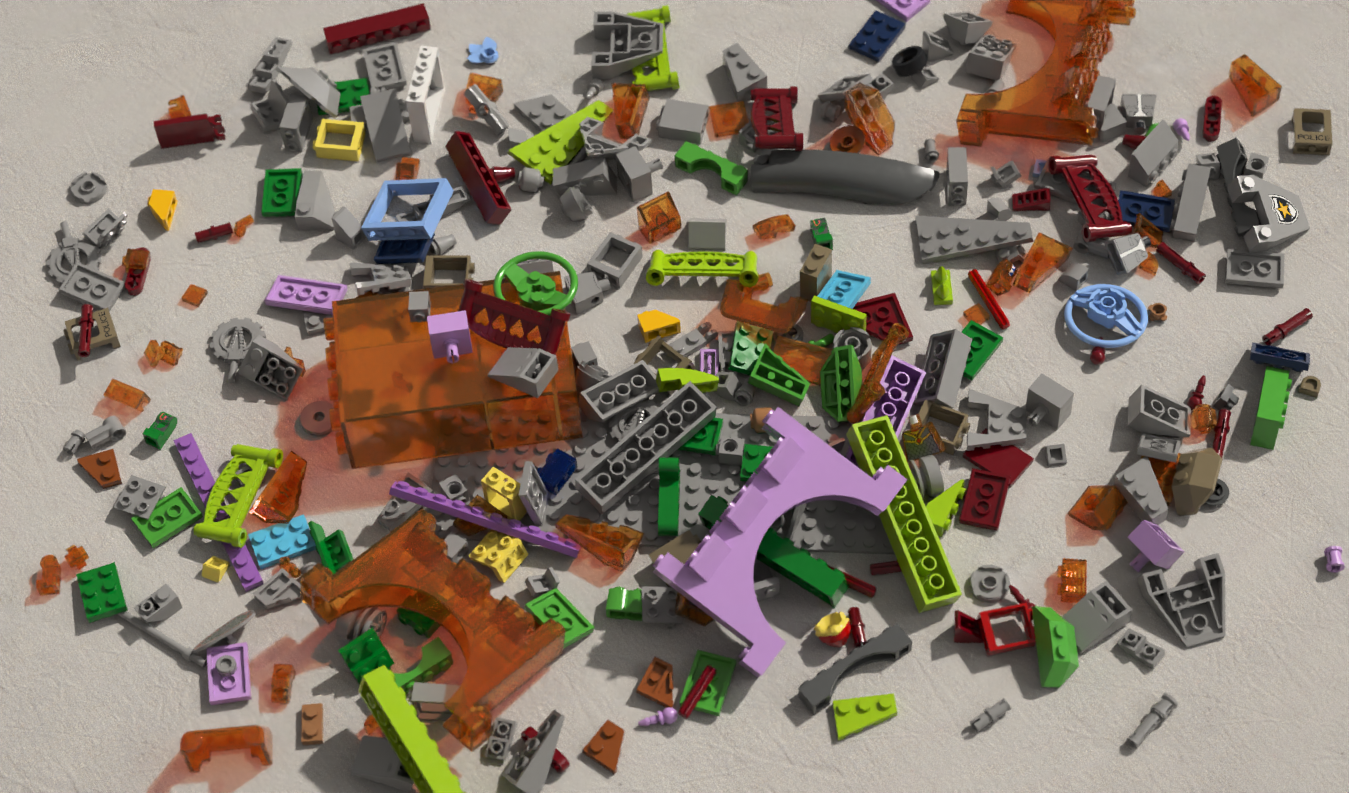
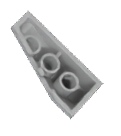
(314, 203)
(531, 766)

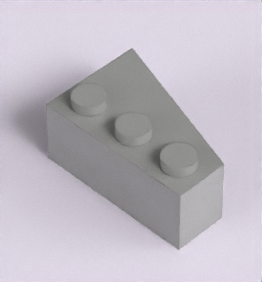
(742, 72)
(592, 176)
(1142, 491)

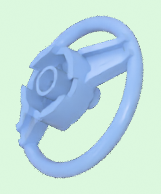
(1108, 308)

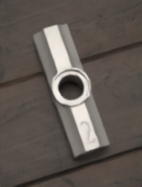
(493, 117)

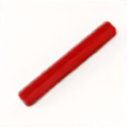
(988, 299)

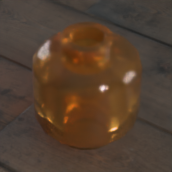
(1203, 418)

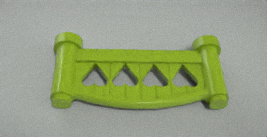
(661, 77)
(744, 269)
(230, 529)

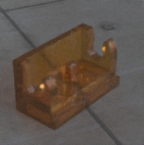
(180, 109)
(126, 395)

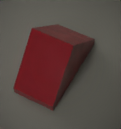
(966, 629)

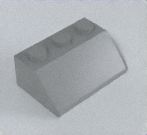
(1153, 154)

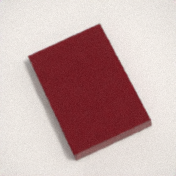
(1000, 459)
(985, 499)

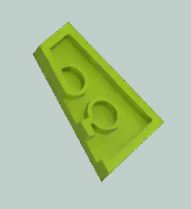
(858, 713)

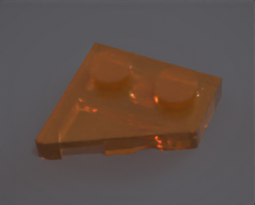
(470, 528)

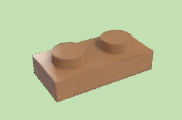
(312, 724)

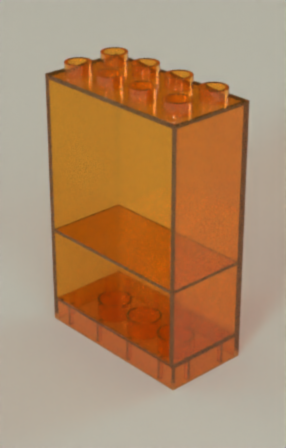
(414, 407)

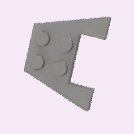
(383, 275)
(1004, 422)

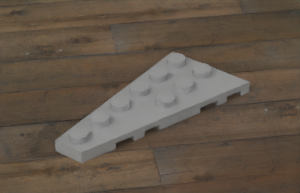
(956, 237)

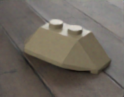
(1195, 479)

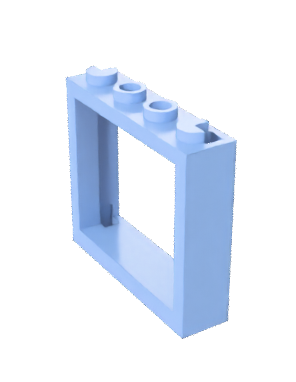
(406, 230)

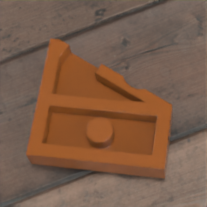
(102, 468)
(606, 746)

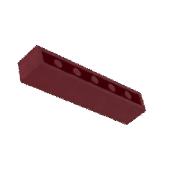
(377, 28)
(478, 178)

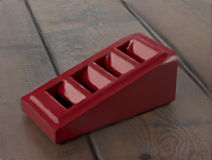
(1039, 205)

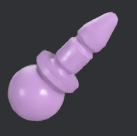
(1181, 127)
(668, 715)

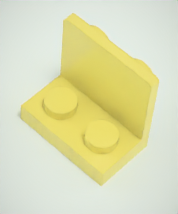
(500, 553)

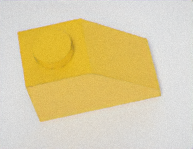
(163, 206)
(657, 323)

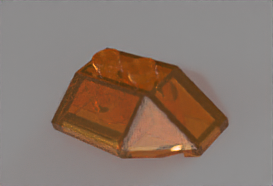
(870, 114)

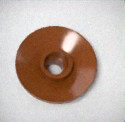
(845, 136)

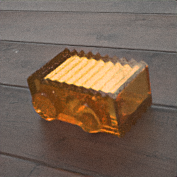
(1073, 580)

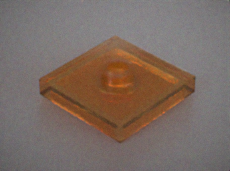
(728, 118)

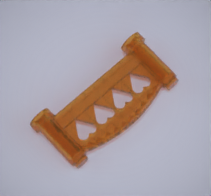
(871, 388)

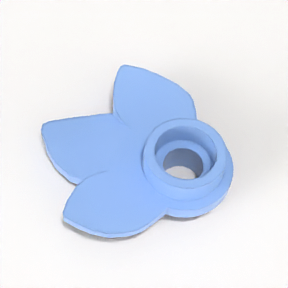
(483, 53)

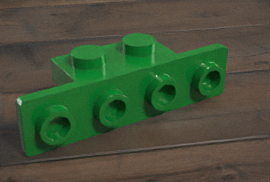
(332, 549)

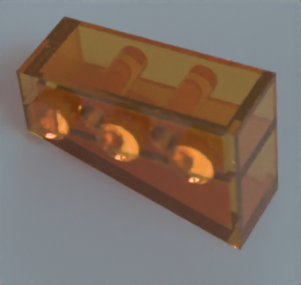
(629, 108)

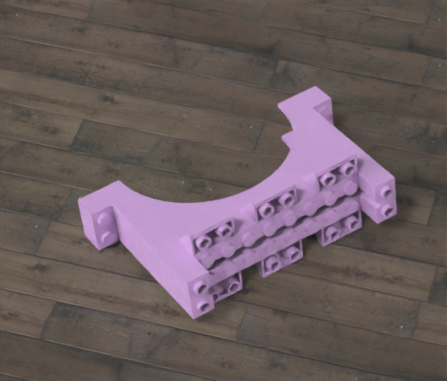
(722, 566)

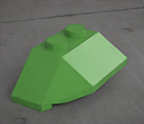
(840, 382)
(1054, 646)

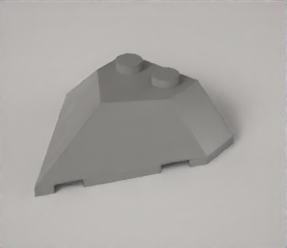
(314, 86)
(600, 146)

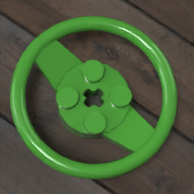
(536, 289)

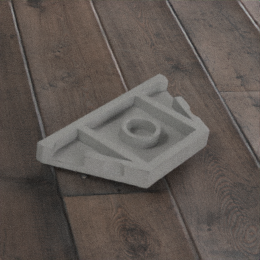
(543, 111)

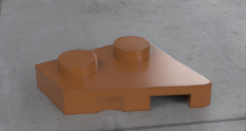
(658, 683)

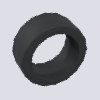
(909, 61)

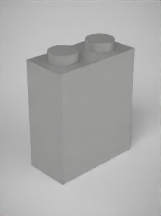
(683, 121)

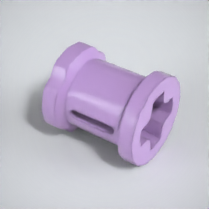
(1334, 559)

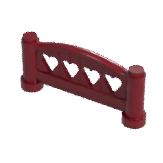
(782, 98)
(1096, 226)
(549, 326)

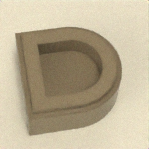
(1310, 386)

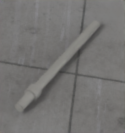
(186, 652)

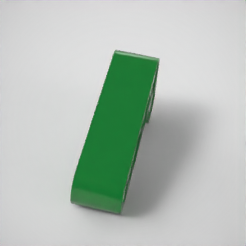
(669, 497)

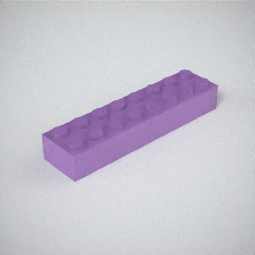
(901, 387)

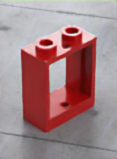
(987, 633)

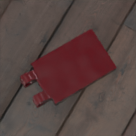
(189, 130)

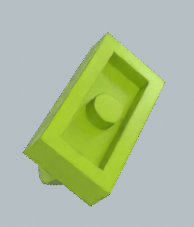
(941, 286)

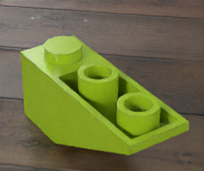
(944, 506)

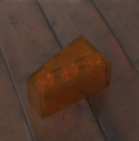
(1253, 85)
(1041, 261)

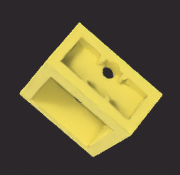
(340, 152)
(503, 494)

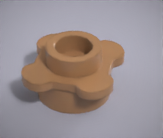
(1157, 308)

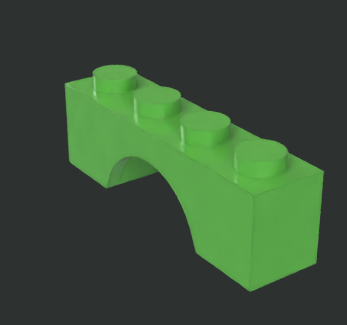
(693, 158)
(434, 660)

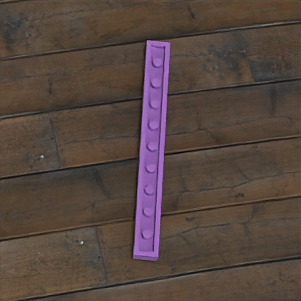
(204, 483)
(490, 520)

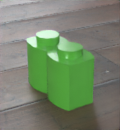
(624, 604)

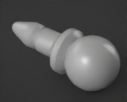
(594, 88)

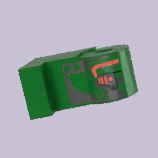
(821, 233)
(160, 430)

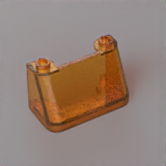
(740, 307)
(198, 744)

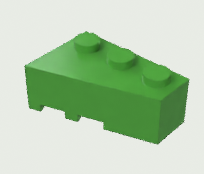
(778, 378)

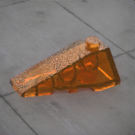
(281, 495)
(607, 543)

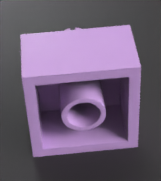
(449, 335)
(1154, 546)

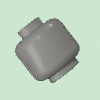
(530, 179)

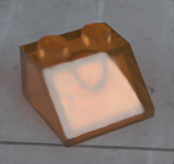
(658, 218)
(1098, 507)

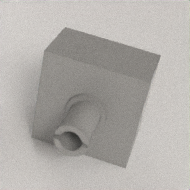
(636, 173)
(1048, 402)

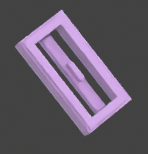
(709, 352)

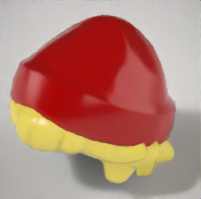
(833, 629)

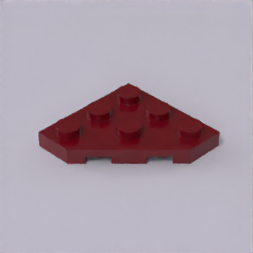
(882, 314)

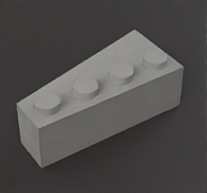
(1191, 202)

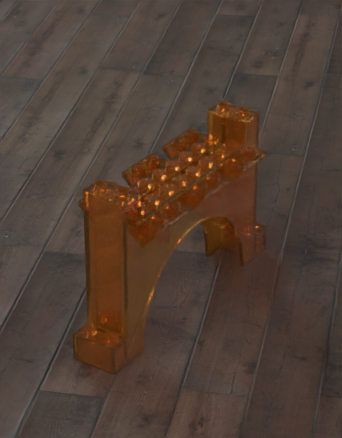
(1054, 98)
(414, 574)

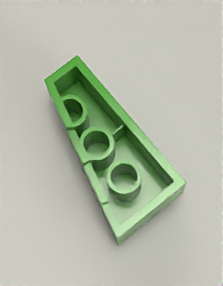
(1271, 407)

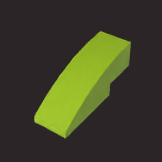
(676, 378)

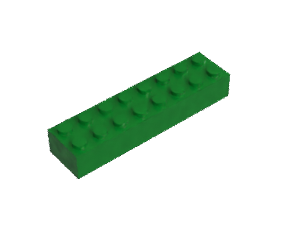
(787, 559)

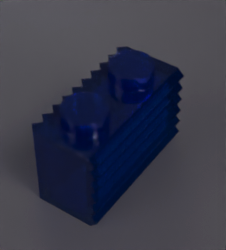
(557, 470)

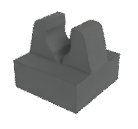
(1226, 398)

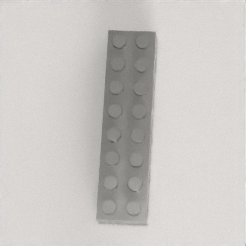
(640, 449)

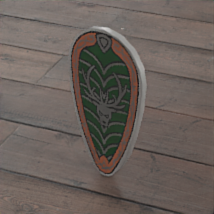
(225, 631)

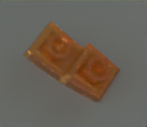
(771, 226)

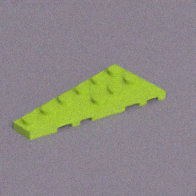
(558, 143)

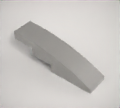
(272, 58)
(458, 198)

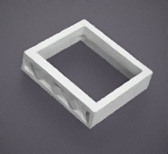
(428, 89)

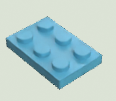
(845, 288)
(282, 541)

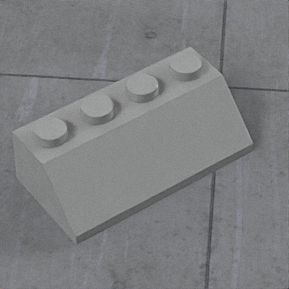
(944, 368)
(618, 392)

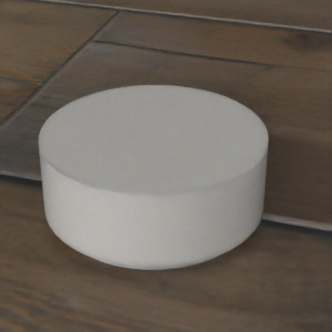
(226, 665)

